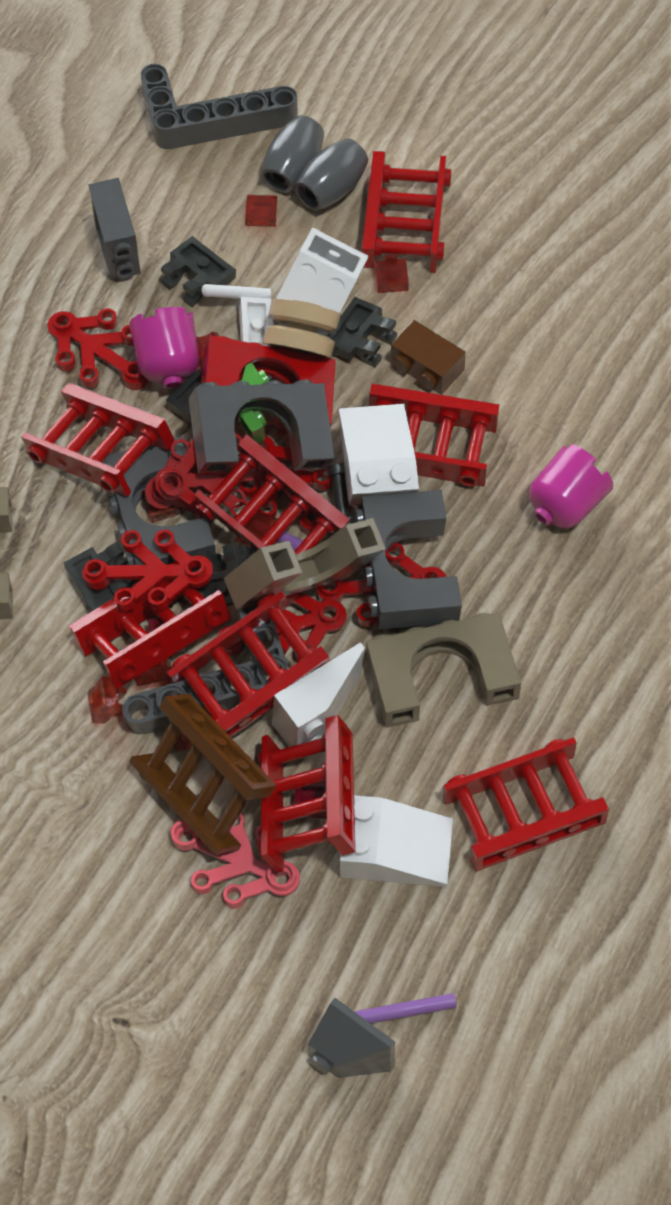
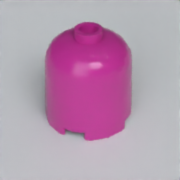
(166, 346)
(568, 488)

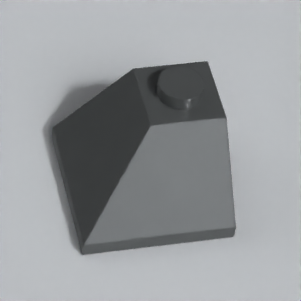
(349, 1044)

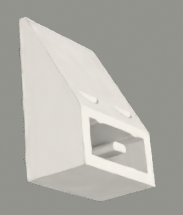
(323, 273)

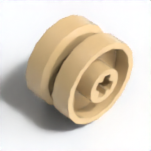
(302, 323)

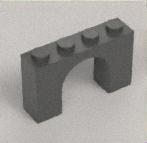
(297, 405)
(190, 536)
(397, 598)

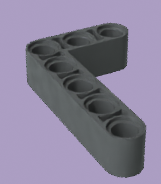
(213, 118)
(215, 681)

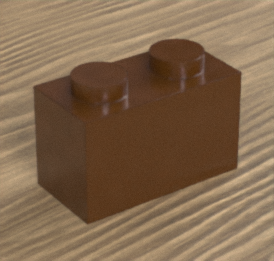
(427, 357)

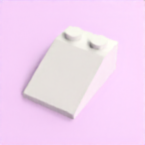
(377, 451)
(304, 705)
(398, 844)

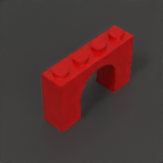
(227, 358)

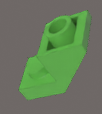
(253, 420)

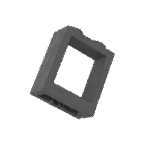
(114, 229)

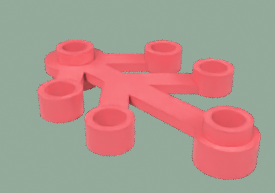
(239, 863)

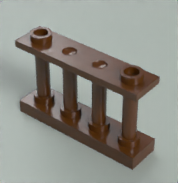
(227, 760)

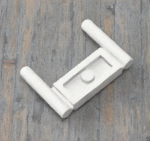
(253, 308)

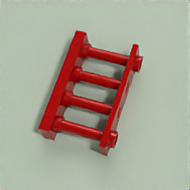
(380, 197)
(100, 412)
(447, 412)
(277, 477)
(108, 622)
(252, 702)
(337, 800)
(522, 837)

